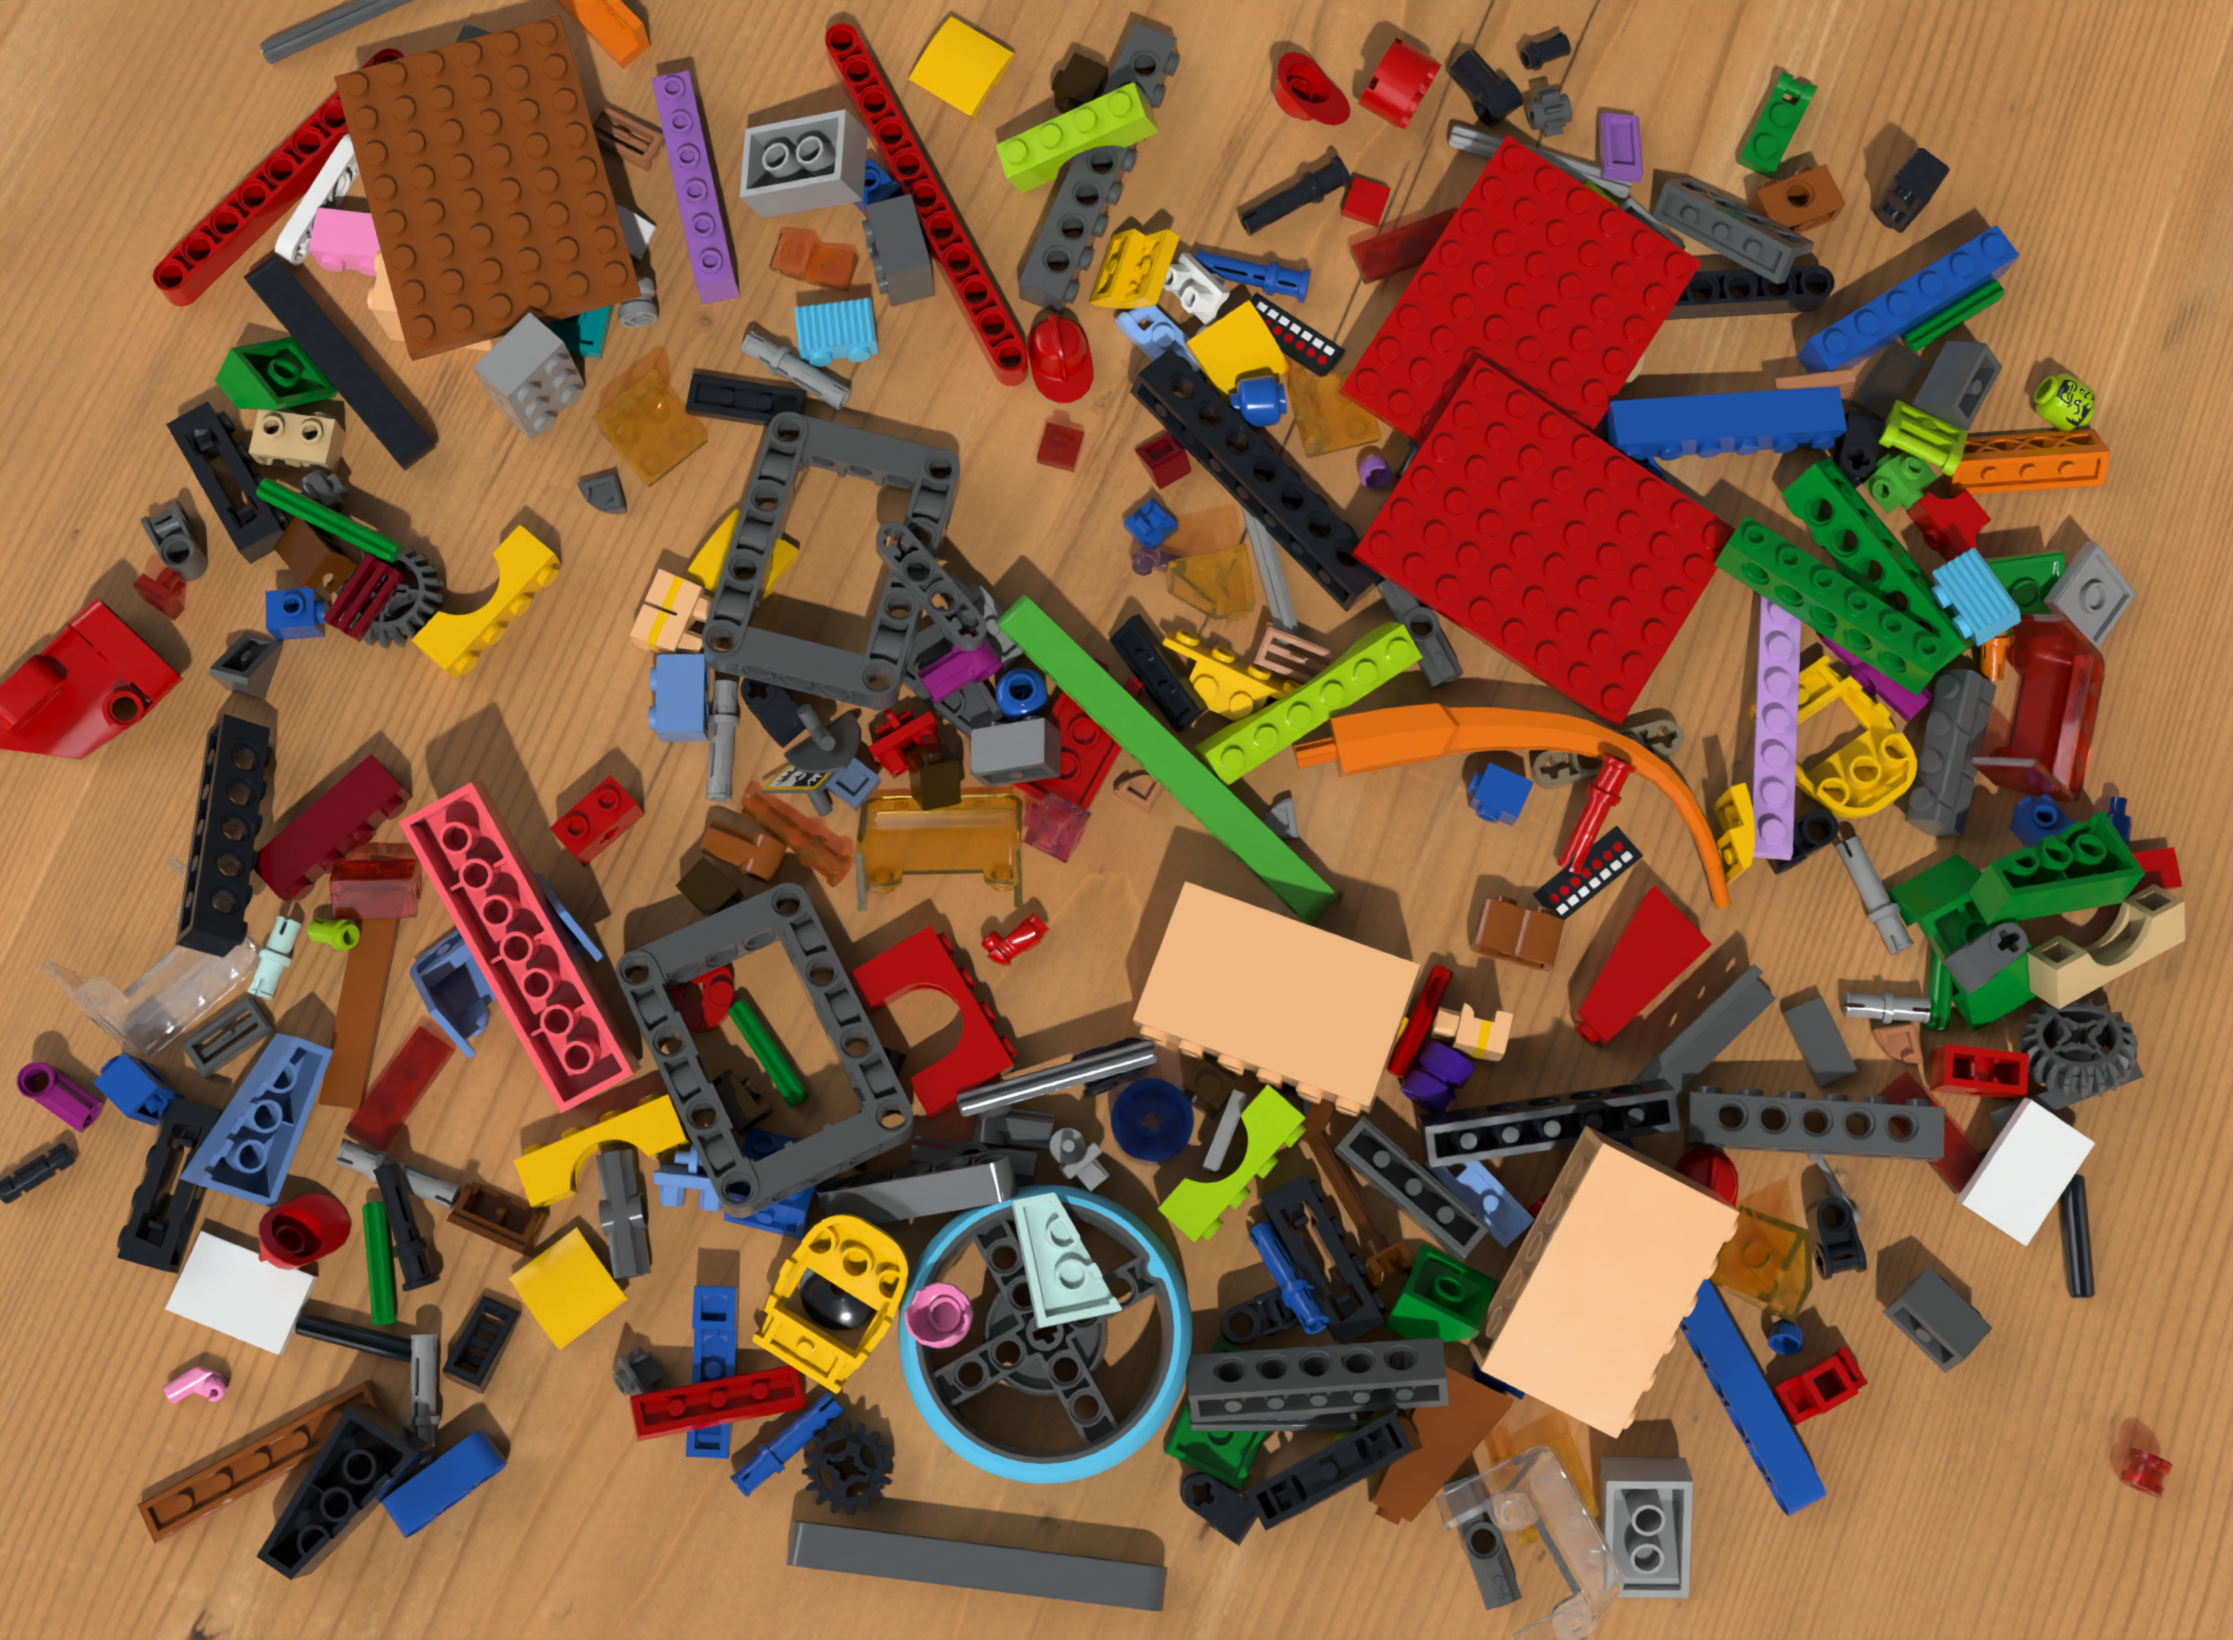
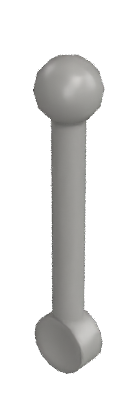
(1819, 1159)

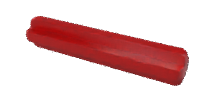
(1420, 1022)

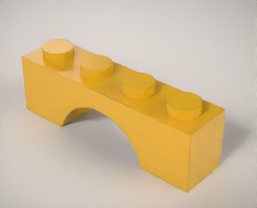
(458, 640)
(554, 1170)

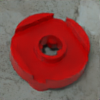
(713, 1008)

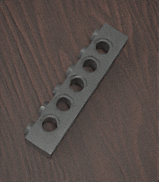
(1923, 1123)
(1317, 1380)

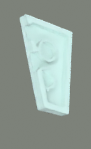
(1057, 1266)

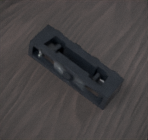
(200, 430)
(1329, 1233)
(155, 1242)
(1334, 1469)

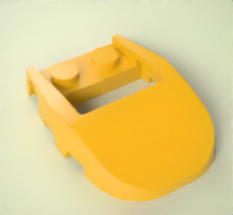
(1866, 771)
(859, 1261)

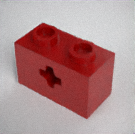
(597, 820)
(1979, 1072)

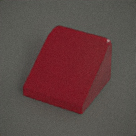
(1164, 460)

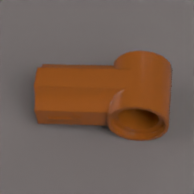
(754, 855)

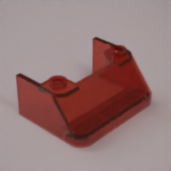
(2053, 710)

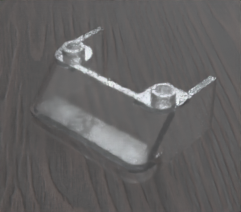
(165, 996)
(1541, 1492)

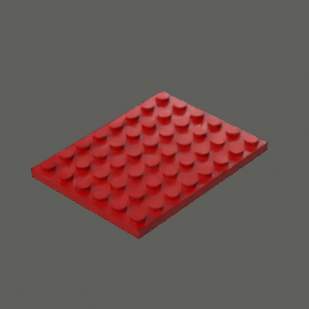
(1534, 285)
(1545, 544)

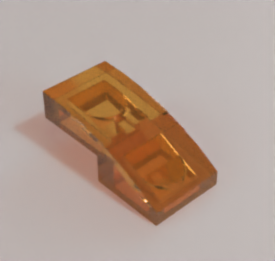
(814, 264)

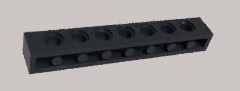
(1236, 473)

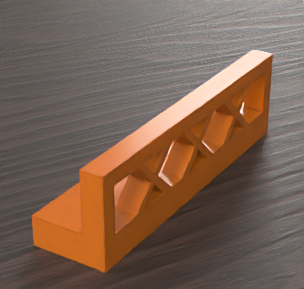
(610, 26)
(2027, 465)

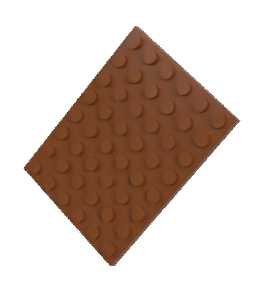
(486, 187)

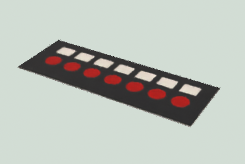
(1297, 338)
(1603, 865)

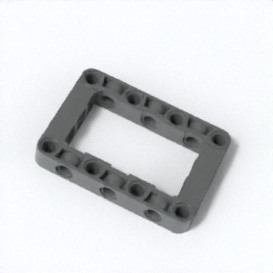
(803, 663)
(721, 941)

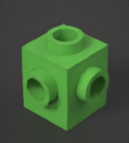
(1899, 481)

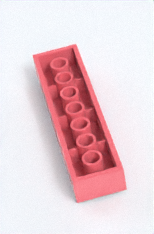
(520, 945)

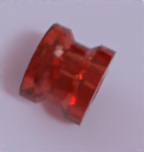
(2145, 1472)

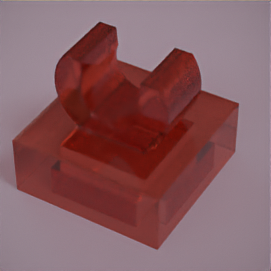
(1060, 447)
(162, 593)

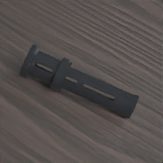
(1309, 189)
(410, 1246)

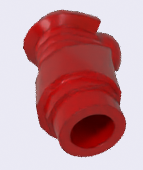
(1021, 939)

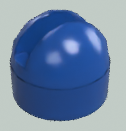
(1786, 1337)

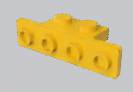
(1225, 682)

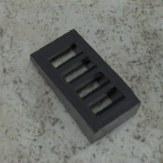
(487, 1366)

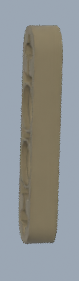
(1563, 777)

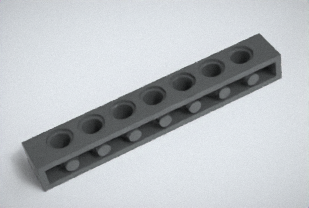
(1052, 289)

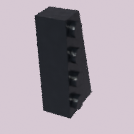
(345, 1484)

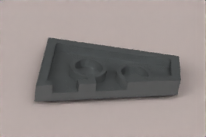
(965, 709)

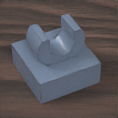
(854, 784)

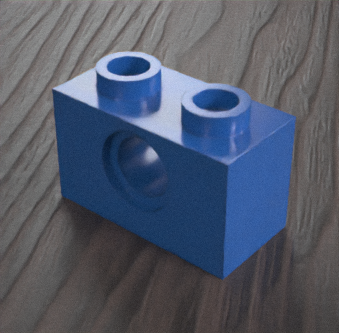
(136, 1088)

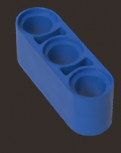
(444, 1483)

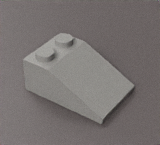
(1648, 1523)

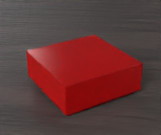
(1366, 201)

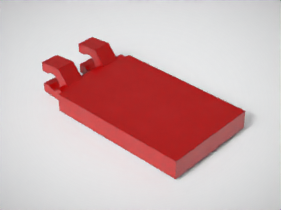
(1085, 752)

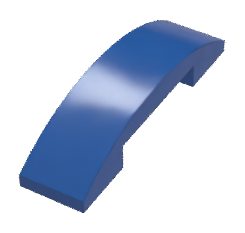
(713, 1358)

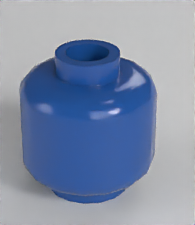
(1259, 401)
(1021, 683)

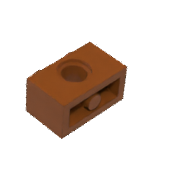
(1812, 188)

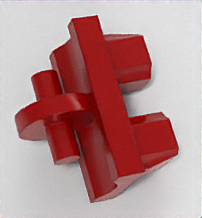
(890, 749)

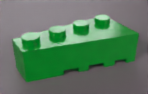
(2059, 875)

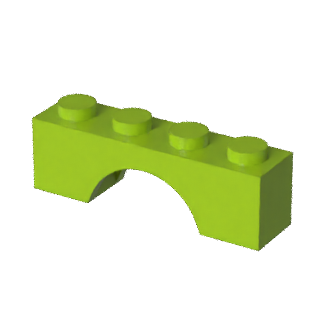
(1107, 121)
(1197, 1204)

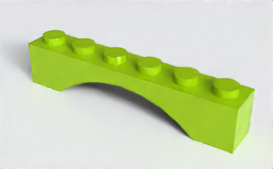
(1352, 676)

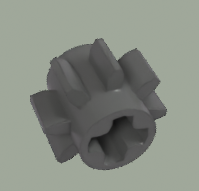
(1549, 111)
(324, 489)

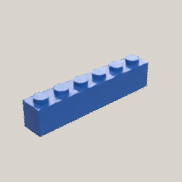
(1909, 304)
(1725, 423)

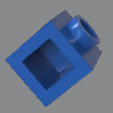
(295, 613)
(1498, 794)

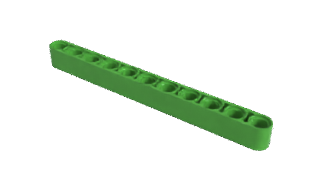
(1166, 760)

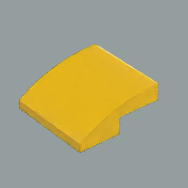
(961, 66)
(1134, 269)
(1237, 349)
(709, 563)
(1738, 829)
(568, 1288)

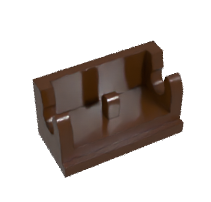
(314, 553)
(498, 1218)

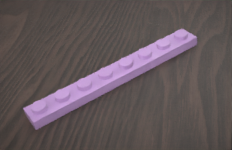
(1775, 731)

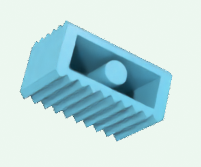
(836, 332)
(1975, 597)

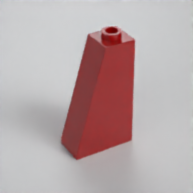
(1642, 963)

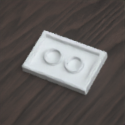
(2025, 1171)
(239, 1294)

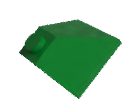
(272, 376)
(1440, 1299)

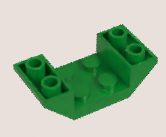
(1950, 919)

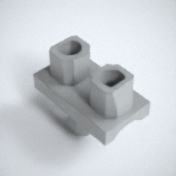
(1078, 1158)

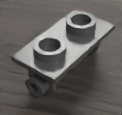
(638, 1374)

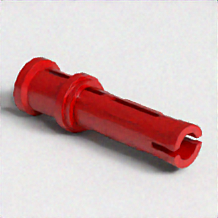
(1602, 795)

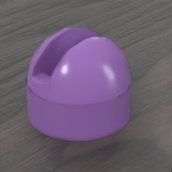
(1378, 480)

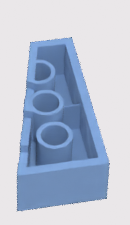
(263, 1123)

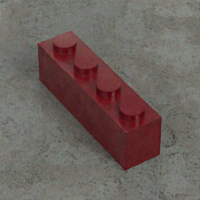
(331, 829)

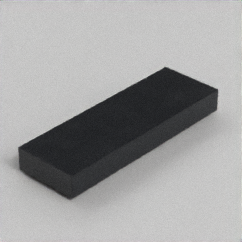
(741, 400)
(1158, 673)

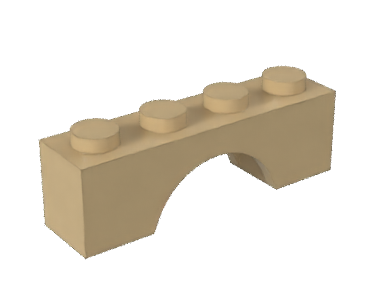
(2143, 929)

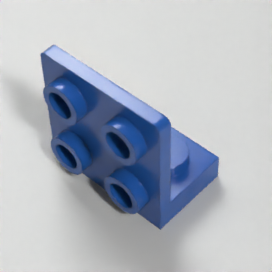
(786, 1217)

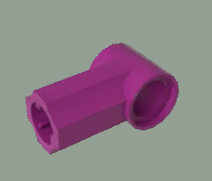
(959, 670)
(61, 1096)

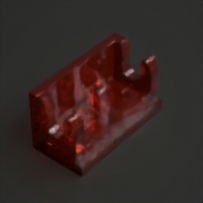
(375, 889)

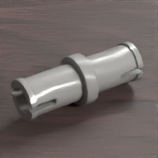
(1886, 1007)

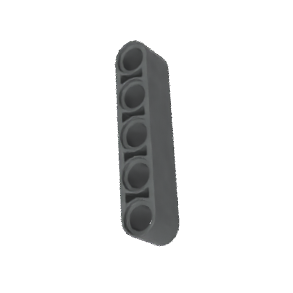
(921, 1188)

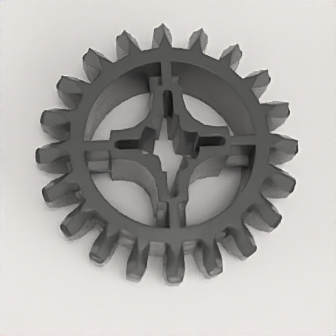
(420, 601)
(2077, 1059)

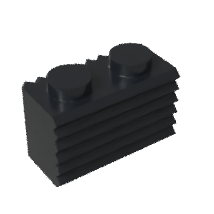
(1910, 190)

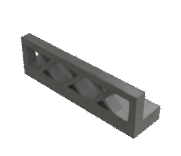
(1730, 228)
(1709, 1032)

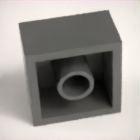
(898, 250)

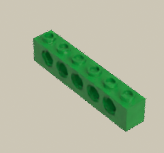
(1875, 543)
(1833, 605)

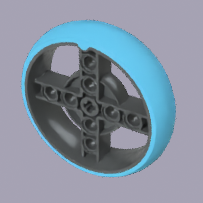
(1104, 1440)

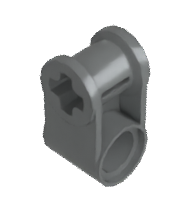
(172, 537)
(1982, 959)

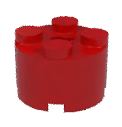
(1400, 83)

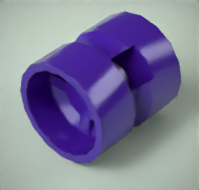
(1438, 1077)

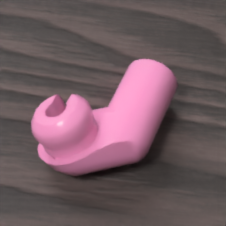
(200, 1381)

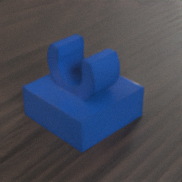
(1151, 525)

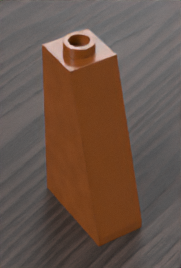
(1447, 1440)

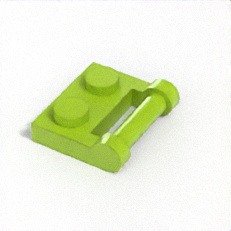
(1924, 437)

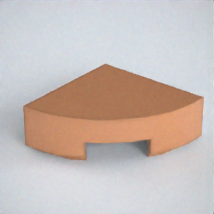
(1140, 792)
(1899, 1043)

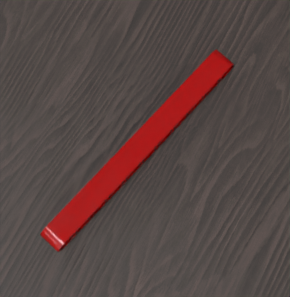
(934, 218)

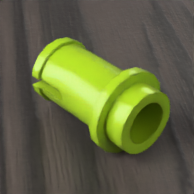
(339, 934)

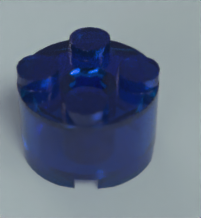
(1167, 1104)

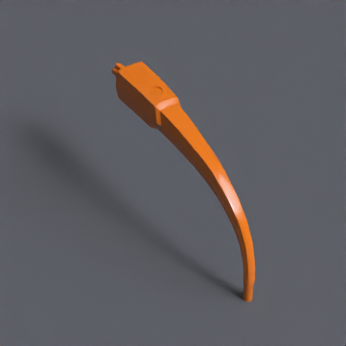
(1429, 731)

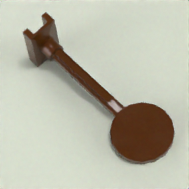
(1380, 1252)

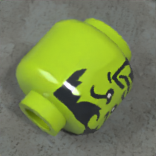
(2064, 402)

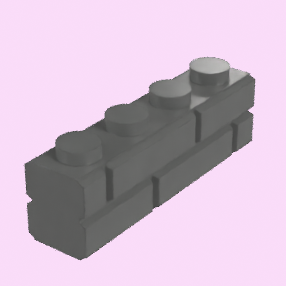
(1951, 740)
(1411, 1189)

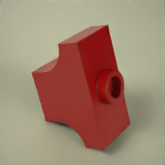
(1949, 523)
(1820, 1386)

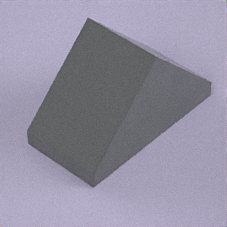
(248, 665)

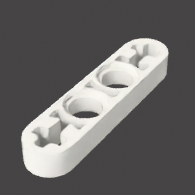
(325, 192)

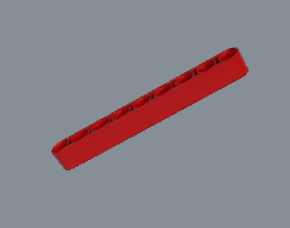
(239, 209)

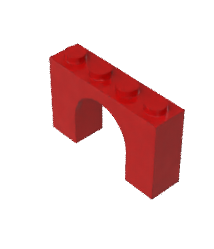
(925, 964)

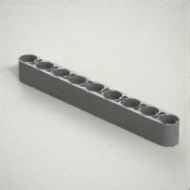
(977, 1566)

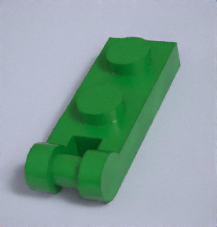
(1776, 126)

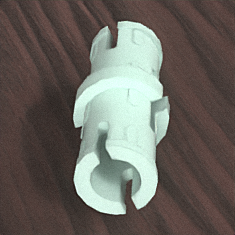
(274, 958)

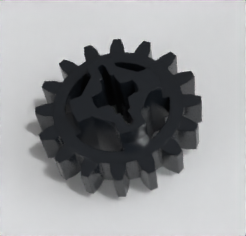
(842, 1487)

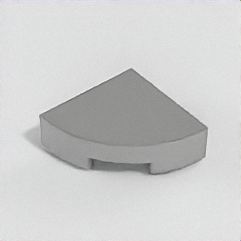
(1282, 820)

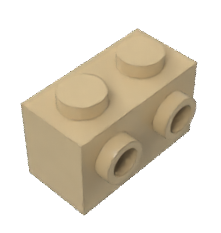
(297, 441)

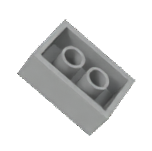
(804, 164)
(530, 376)

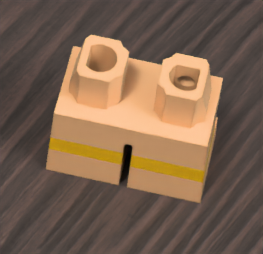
(671, 616)
(1472, 1036)

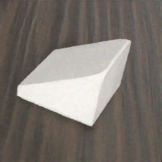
(636, 231)

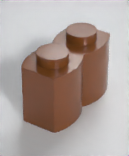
(1517, 933)

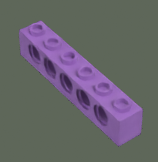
(695, 187)

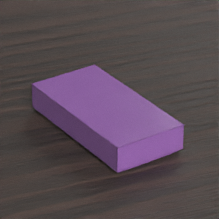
(1620, 147)

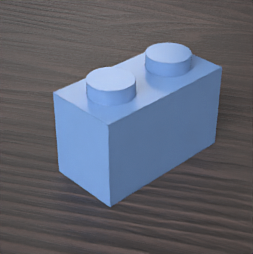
(681, 697)

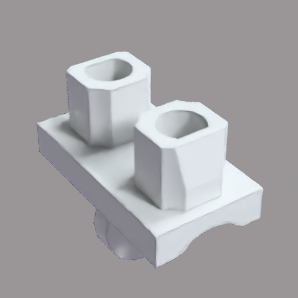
(1196, 288)

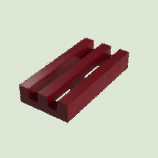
(353, 587)

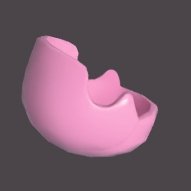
(939, 1315)

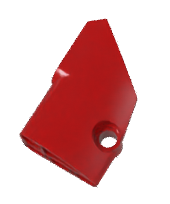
(69, 691)

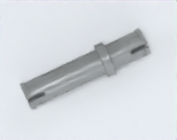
(783, 363)
(722, 733)
(1874, 895)
(416, 1180)
(423, 1390)

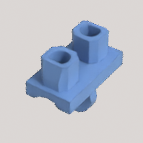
(675, 1178)

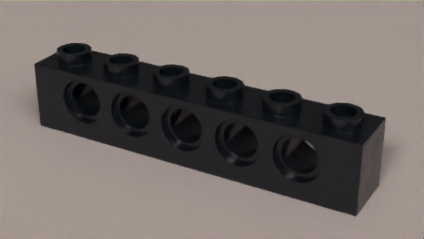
(200, 923)
(1547, 1122)

